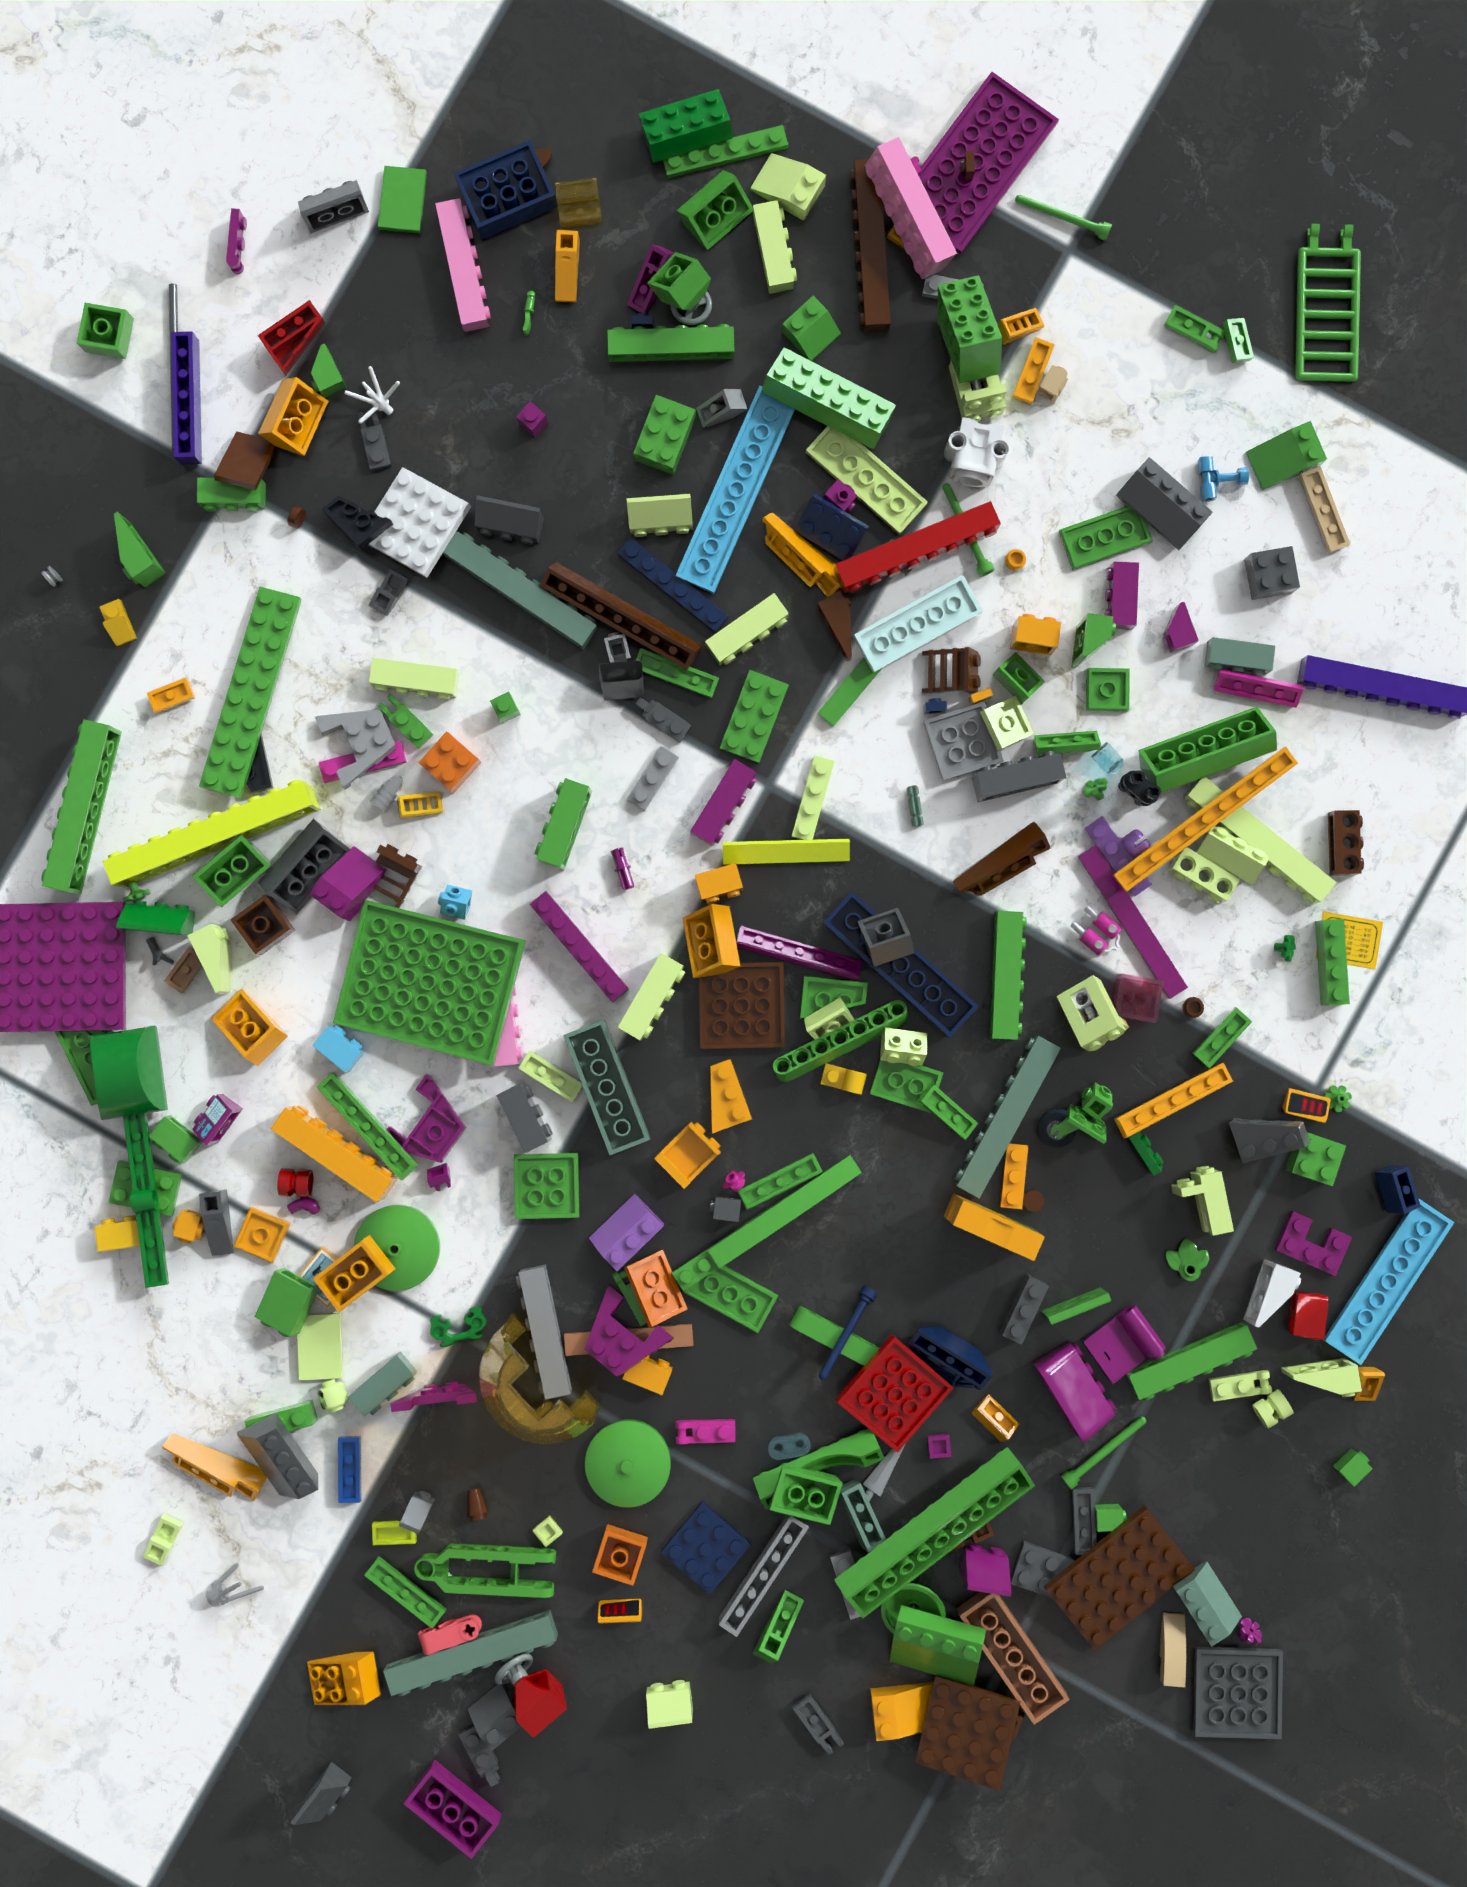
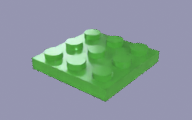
(546, 1185)

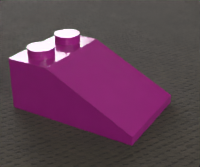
(348, 883)
(985, 1570)

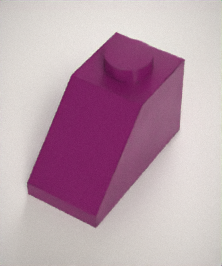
(1179, 630)

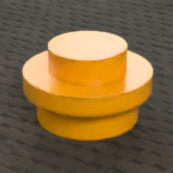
(1015, 559)

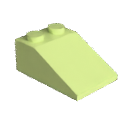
(791, 183)
(214, 953)
(1332, 1375)

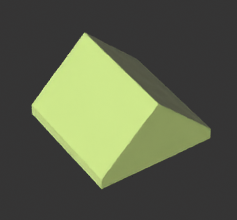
(828, 1019)

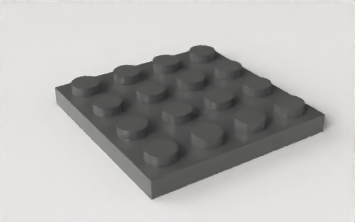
(1238, 1692)

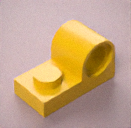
(843, 1079)

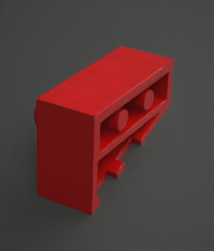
(292, 335)

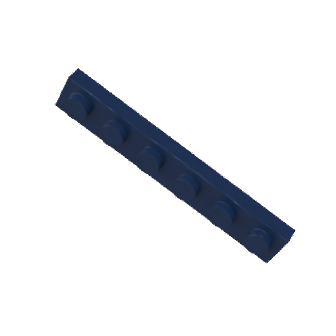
(673, 586)

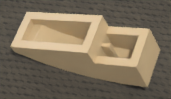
(1173, 1650)

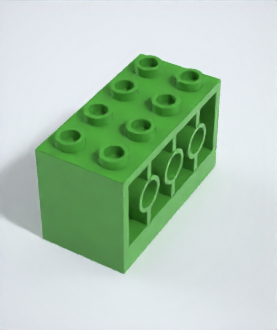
(969, 329)

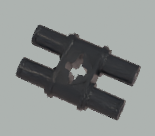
(1139, 788)

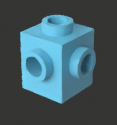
(455, 901)

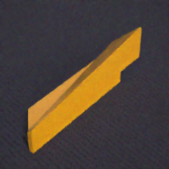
(800, 555)
(215, 1467)

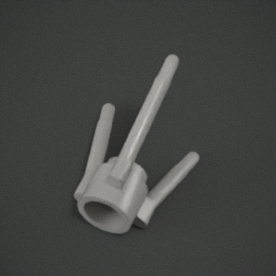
(220, 1593)

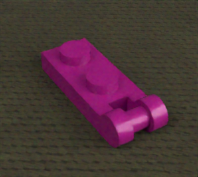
(236, 241)

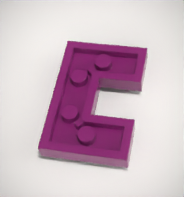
(1326, 1258)

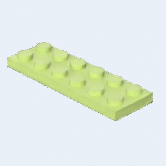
(869, 477)

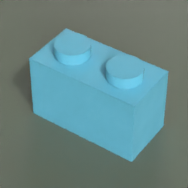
(339, 1048)

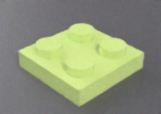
(1006, 722)

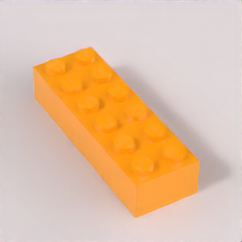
(334, 1152)

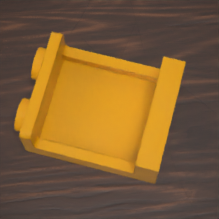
(688, 1154)

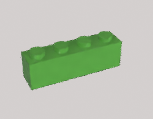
(1332, 962)

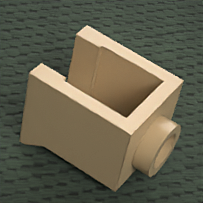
(1053, 383)

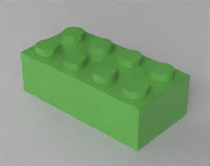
(563, 824)

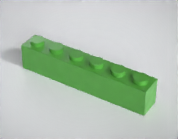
(670, 343)
(1007, 975)
(1191, 1361)

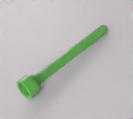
(1101, 229)
(984, 567)
(1072, 1477)

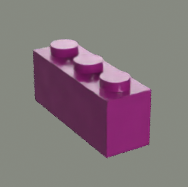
(1123, 594)

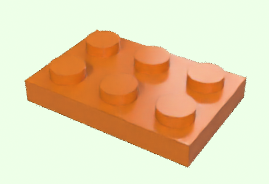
(655, 1288)

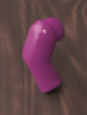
(304, 1203)

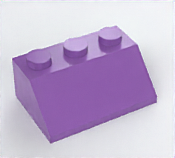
(626, 1232)

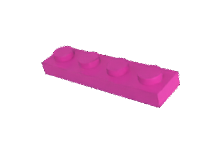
(1258, 688)
(329, 767)

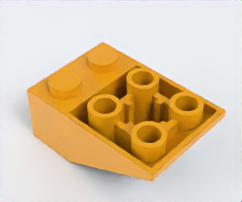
(344, 1679)

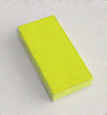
(391, 1534)

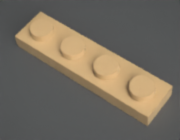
(1324, 509)

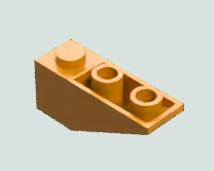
(566, 265)

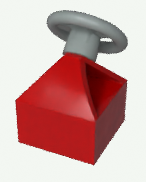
(536, 1696)

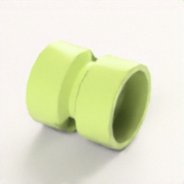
(1272, 1409)

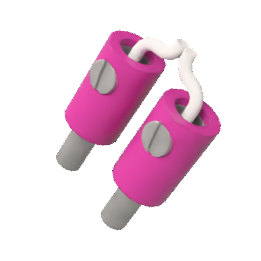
(1104, 924)

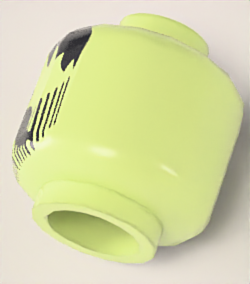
(332, 1396)

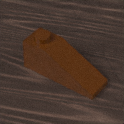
(836, 615)

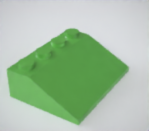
(937, 1645)

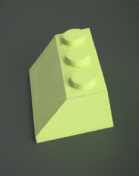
(660, 515)

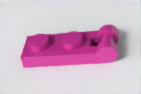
(706, 1431)

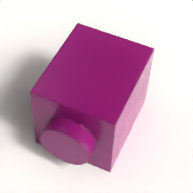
(532, 419)

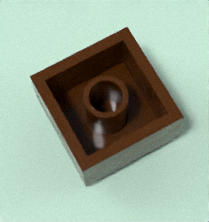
(263, 925)

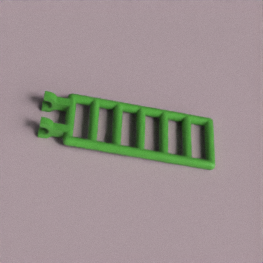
(1354, 294)

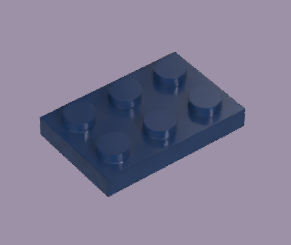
(831, 528)

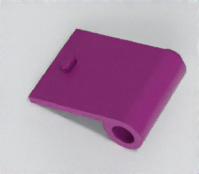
(1126, 1341)

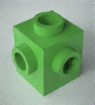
(1097, 1101)

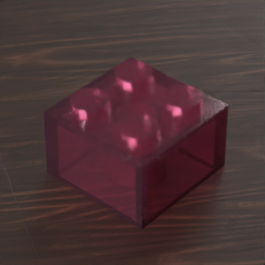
(1137, 997)

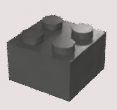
(1272, 572)

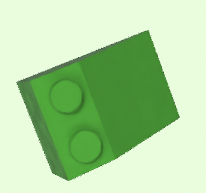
(1286, 455)
(135, 555)
(806, 1494)

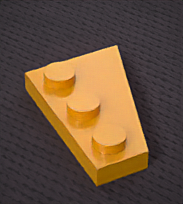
(726, 1098)

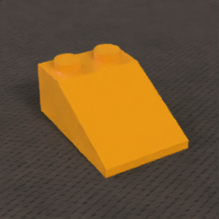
(249, 1027)
(900, 1709)

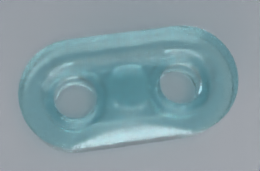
(789, 1448)

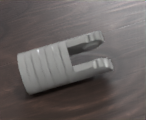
(386, 793)

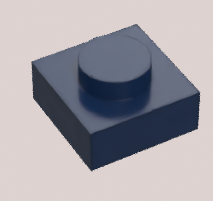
(643, 320)
(935, 705)

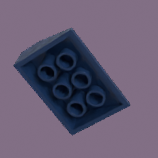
(506, 189)

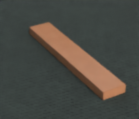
(682, 1334)

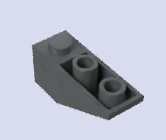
(217, 1221)

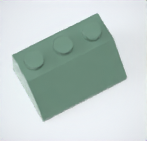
(1208, 1603)

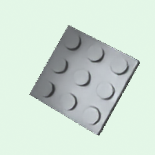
(961, 742)

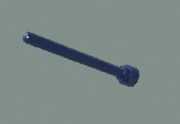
(867, 1296)

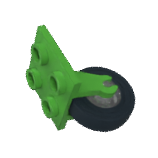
(1060, 1127)

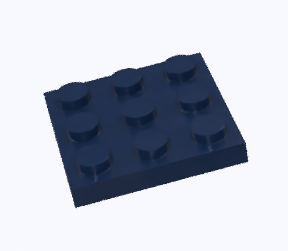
(706, 1547)

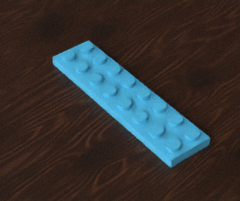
(1388, 1282)

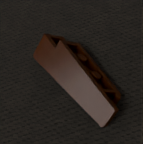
(1004, 862)

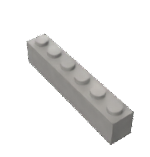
(545, 1332)
(762, 1574)

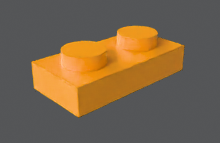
(171, 695)

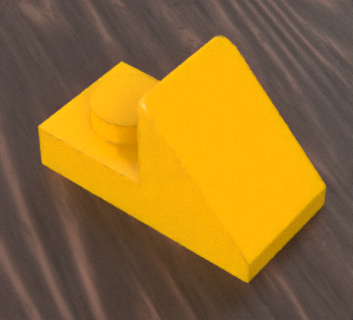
(117, 622)

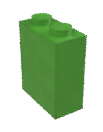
(286, 1302)

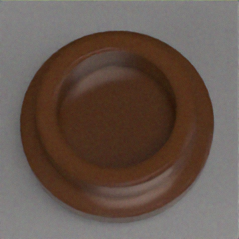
(1193, 1007)

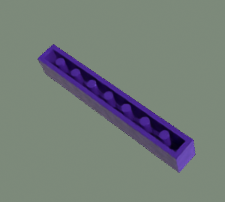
(1383, 686)

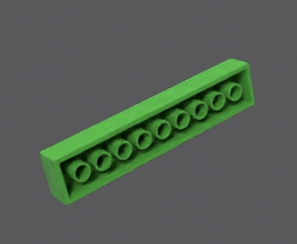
(934, 1532)

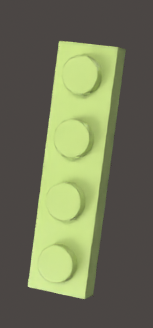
(813, 798)

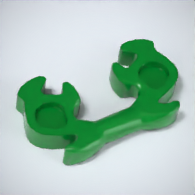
(440, 1330)

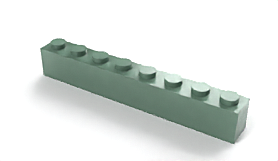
(520, 590)
(1007, 1115)
(480, 1652)

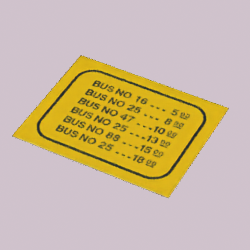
(1361, 939)

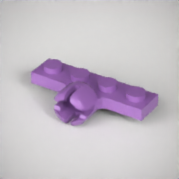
(1119, 850)

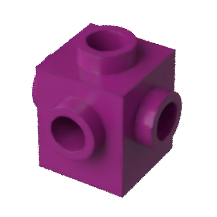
(841, 496)

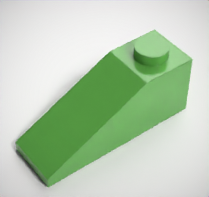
(778, 1628)

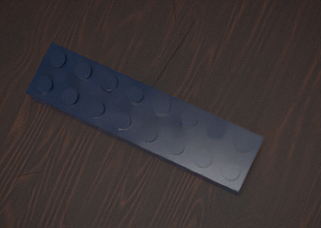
(910, 976)

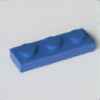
(349, 1469)

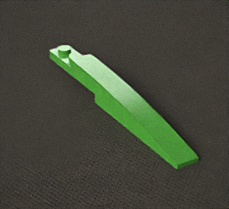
(766, 1223)

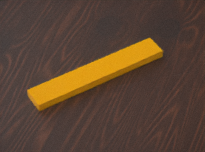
(1173, 1100)

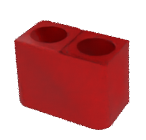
(1308, 1315)

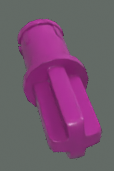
(622, 868)

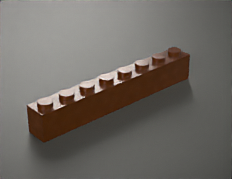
(871, 252)
(621, 615)

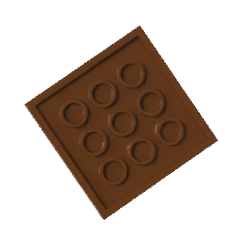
(743, 1007)
(968, 1732)

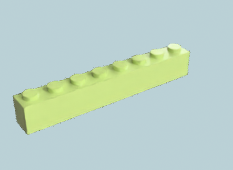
(1283, 858)

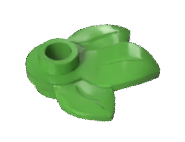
(1187, 1257)

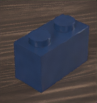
(1398, 1189)

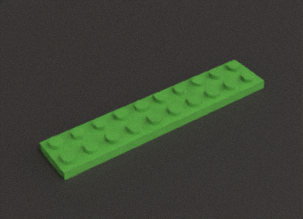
(250, 692)

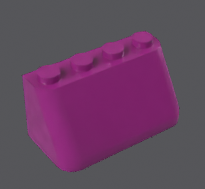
(1075, 1390)

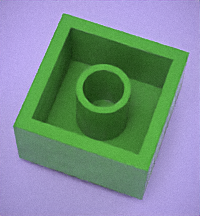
(105, 330)
(1317, 1160)

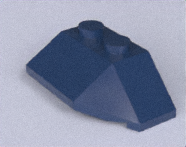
(951, 1357)

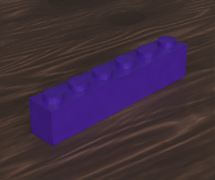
(186, 398)

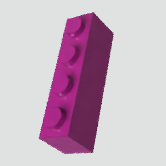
(723, 803)

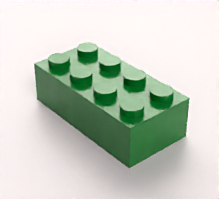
(685, 125)

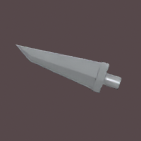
(880, 1475)

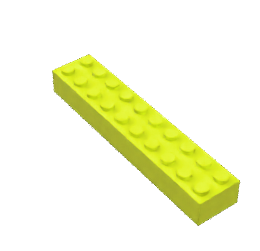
(211, 834)

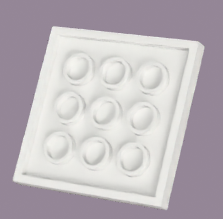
(422, 520)

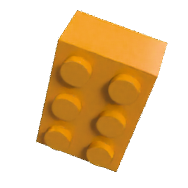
(354, 1273)

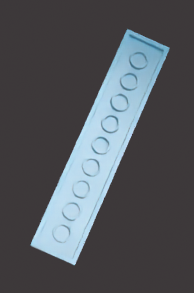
(735, 492)

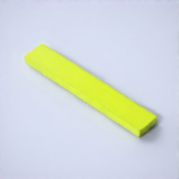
(786, 851)

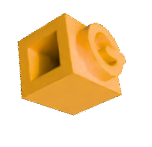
(188, 1226)

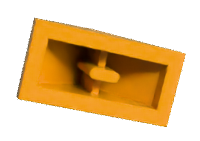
(1371, 1382)

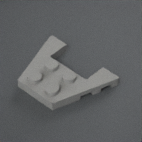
(367, 736)

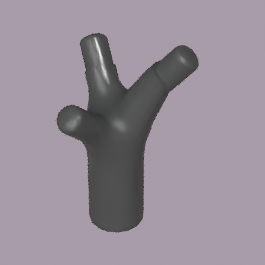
(156, 952)

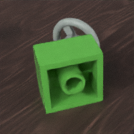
(683, 286)

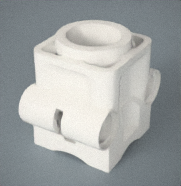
(976, 452)

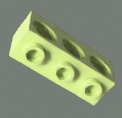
(1214, 875)

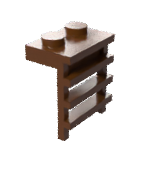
(964, 670)
(403, 865)

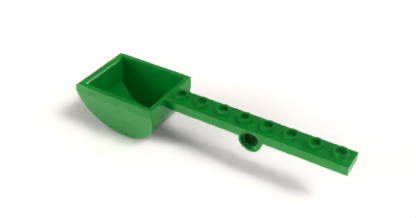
(130, 1086)

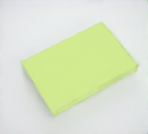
(320, 1347)

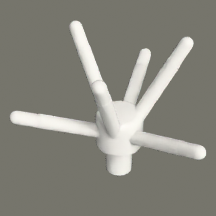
(378, 400)

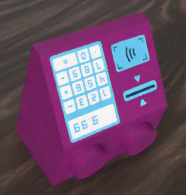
(216, 1119)

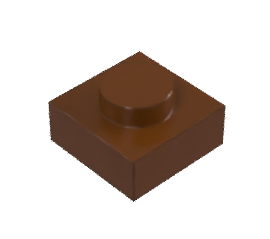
(967, 165)

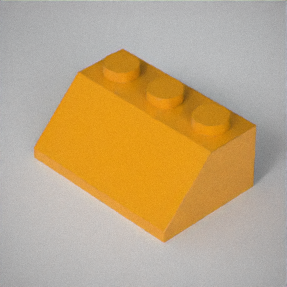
(293, 416)
(711, 941)

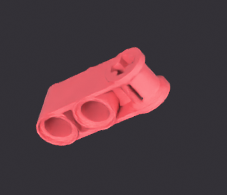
(449, 1634)

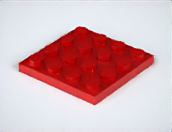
(894, 1393)

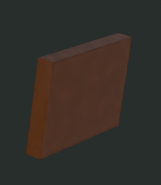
(245, 461)

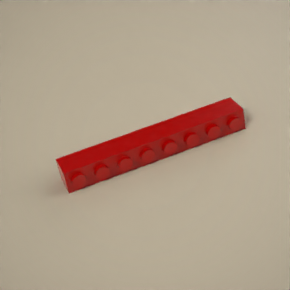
(917, 547)

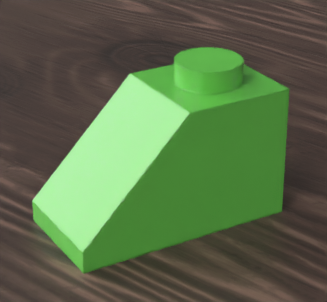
(326, 374)

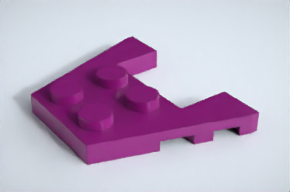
(437, 1128)
(616, 1345)
(432, 1394)

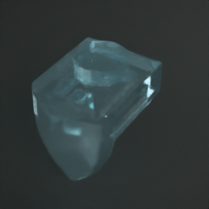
(1108, 759)

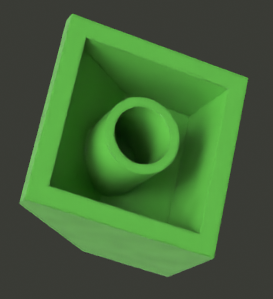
(811, 329)

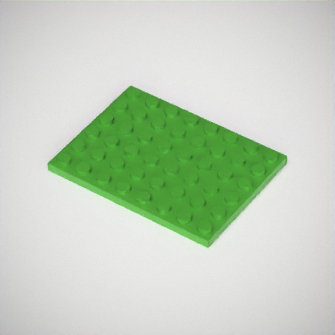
(429, 982)

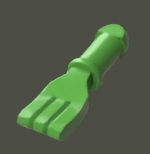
(528, 311)

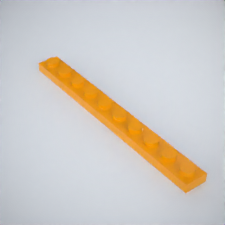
(1205, 819)

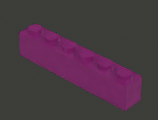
(579, 946)

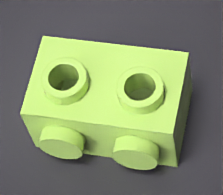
(903, 1046)

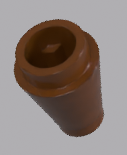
(476, 1505)

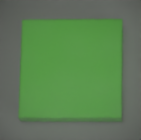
(1107, 689)

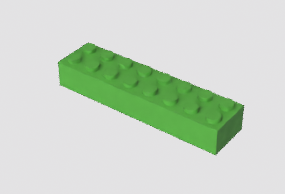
(81, 807)

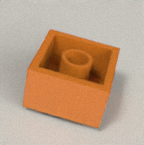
(450, 762)
(620, 1554)

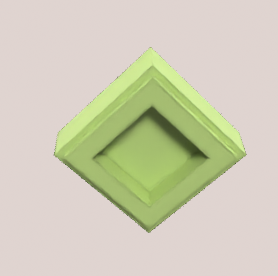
(547, 1531)

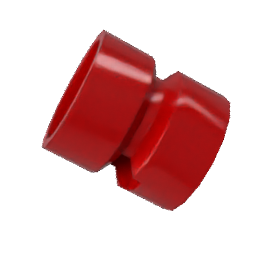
(295, 1182)

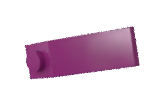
(642, 294)

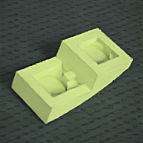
(162, 1540)

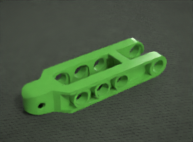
(436, 1568)

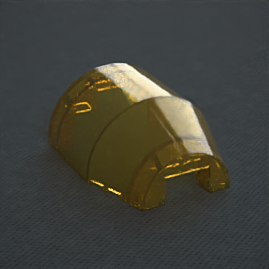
(541, 1425)

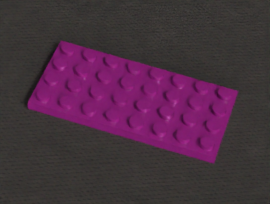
(1005, 135)

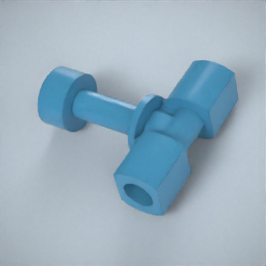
(1212, 478)

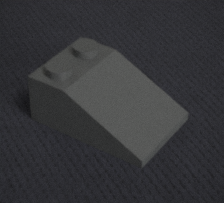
(323, 1795)

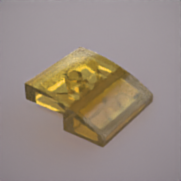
(578, 202)

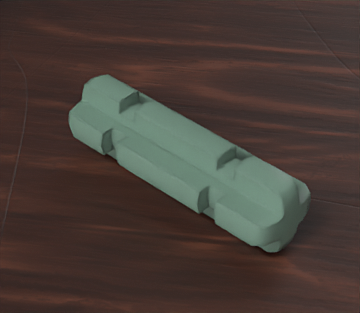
(915, 806)

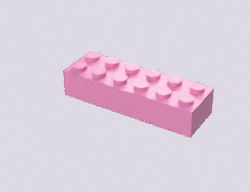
(910, 208)

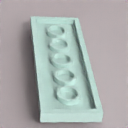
(917, 623)

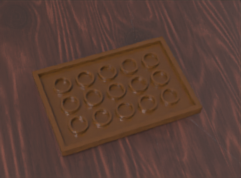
(1119, 1577)

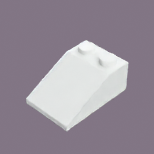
(1271, 1291)

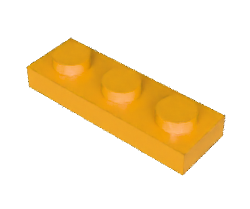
(1033, 370)
(1014, 1176)

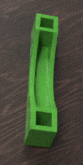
(856, 1450)

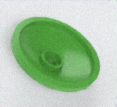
(908, 1596)

